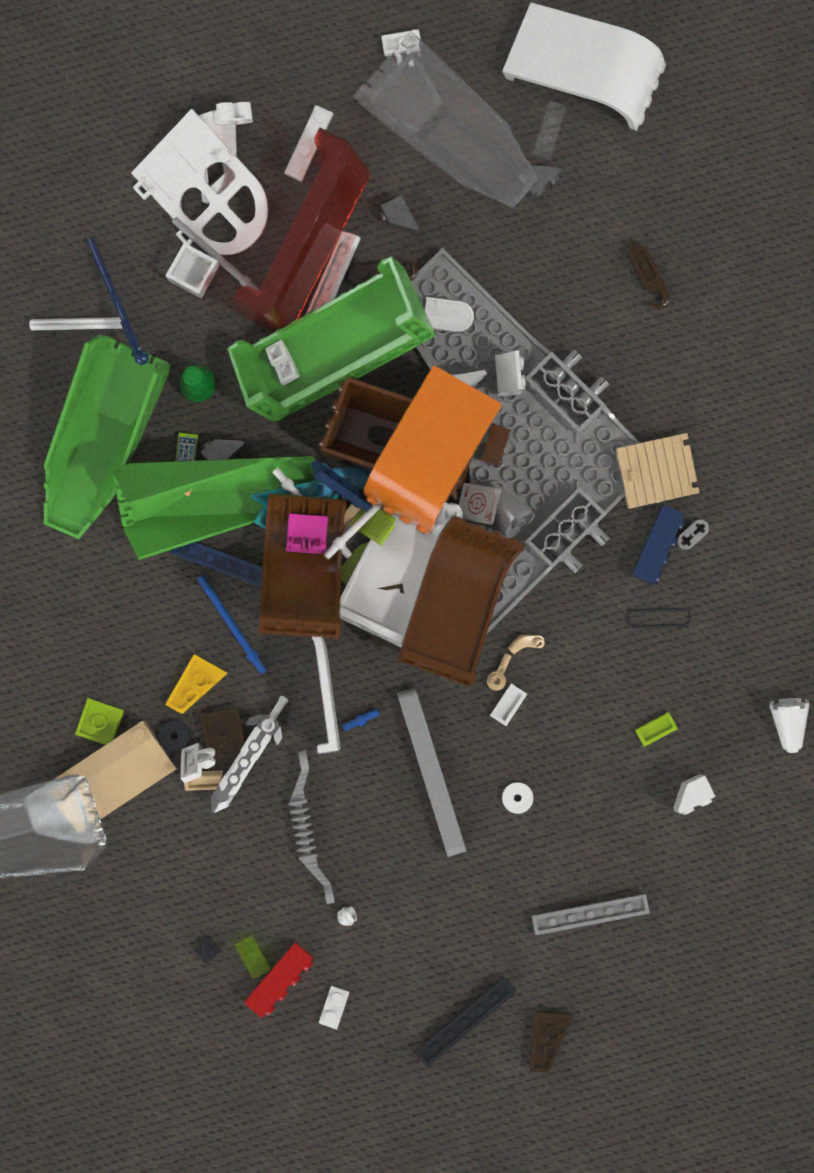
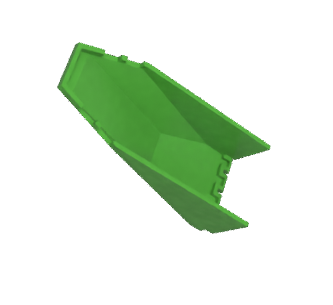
(98, 431)
(164, 518)

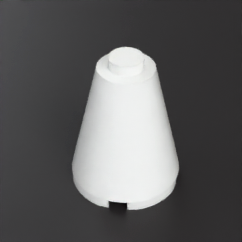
(790, 720)

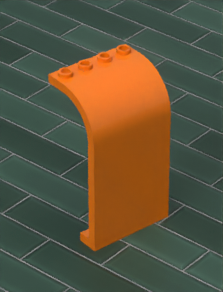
(430, 449)

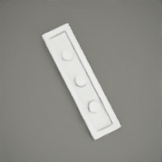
(306, 146)

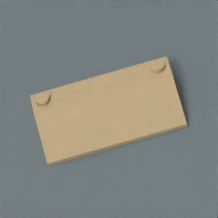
(124, 768)

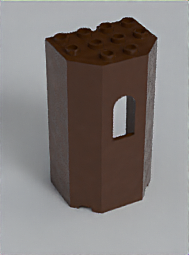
(356, 413)

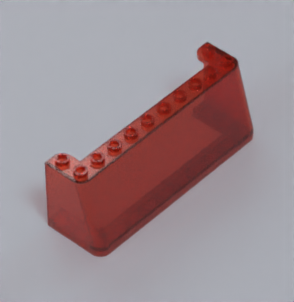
(309, 238)

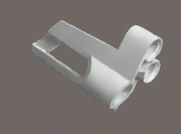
(223, 124)

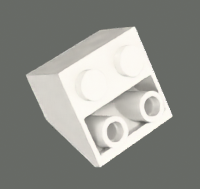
(509, 373)
(693, 793)

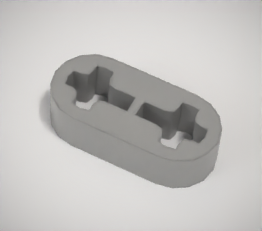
(689, 531)

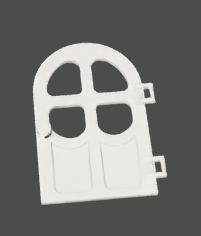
(181, 164)

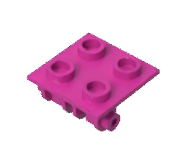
(307, 533)

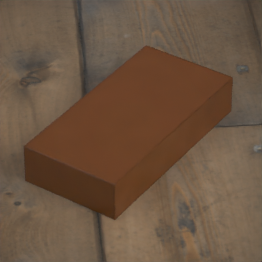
(496, 445)

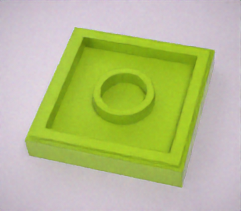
(99, 722)

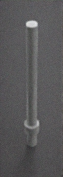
(244, 280)

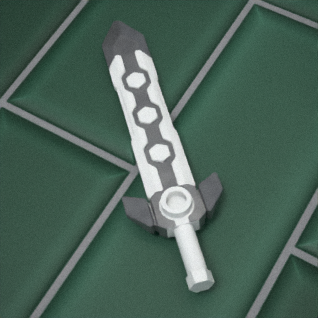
(250, 752)

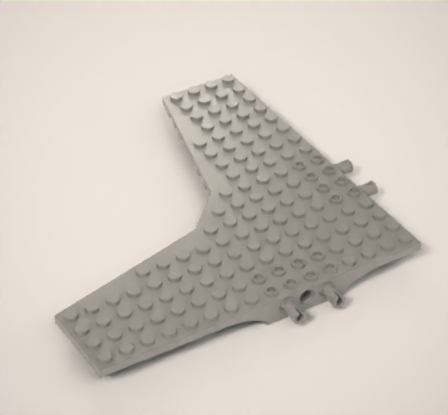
(560, 436)

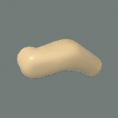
(526, 640)

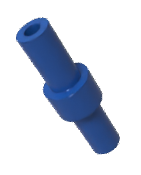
(360, 719)

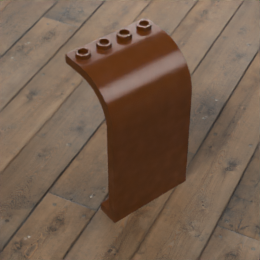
(297, 587)
(457, 600)

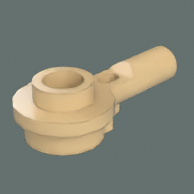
(497, 680)

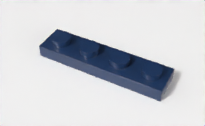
(337, 483)

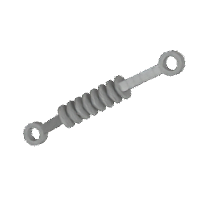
(307, 858)

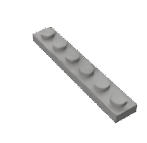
(590, 914)

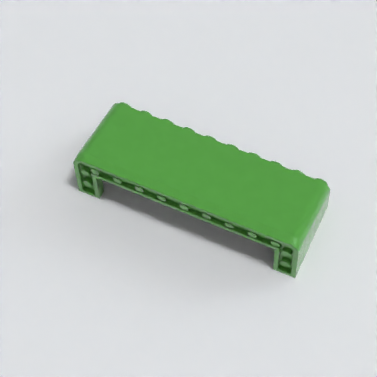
(335, 342)

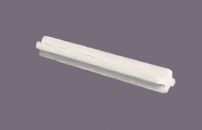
(75, 323)

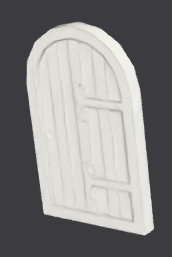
(449, 314)

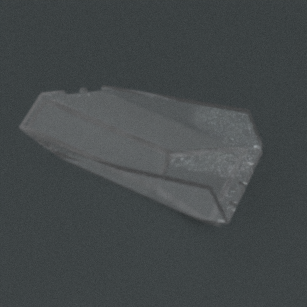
(447, 122)
(49, 828)

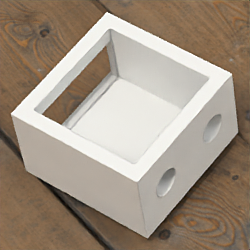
(192, 270)

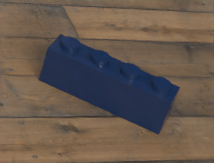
(658, 544)

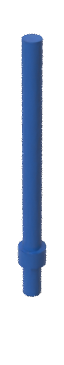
(252, 655)

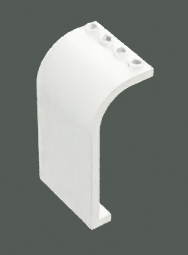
(586, 60)
(398, 561)
(328, 698)

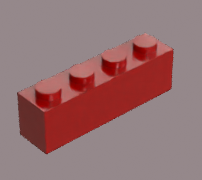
(276, 982)

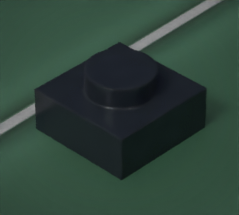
(207, 950)

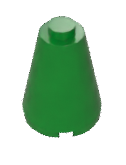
(197, 383)

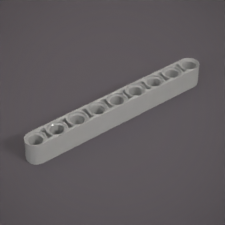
(431, 772)

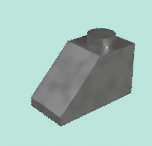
(399, 215)
(222, 449)

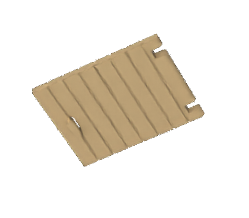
(657, 470)

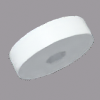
(526, 797)

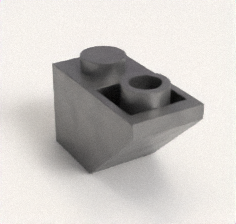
(546, 176)

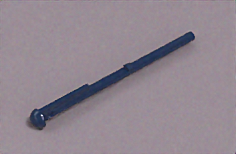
(140, 357)

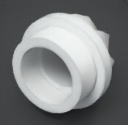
(347, 916)

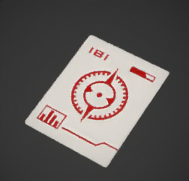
(479, 503)

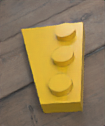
(194, 683)

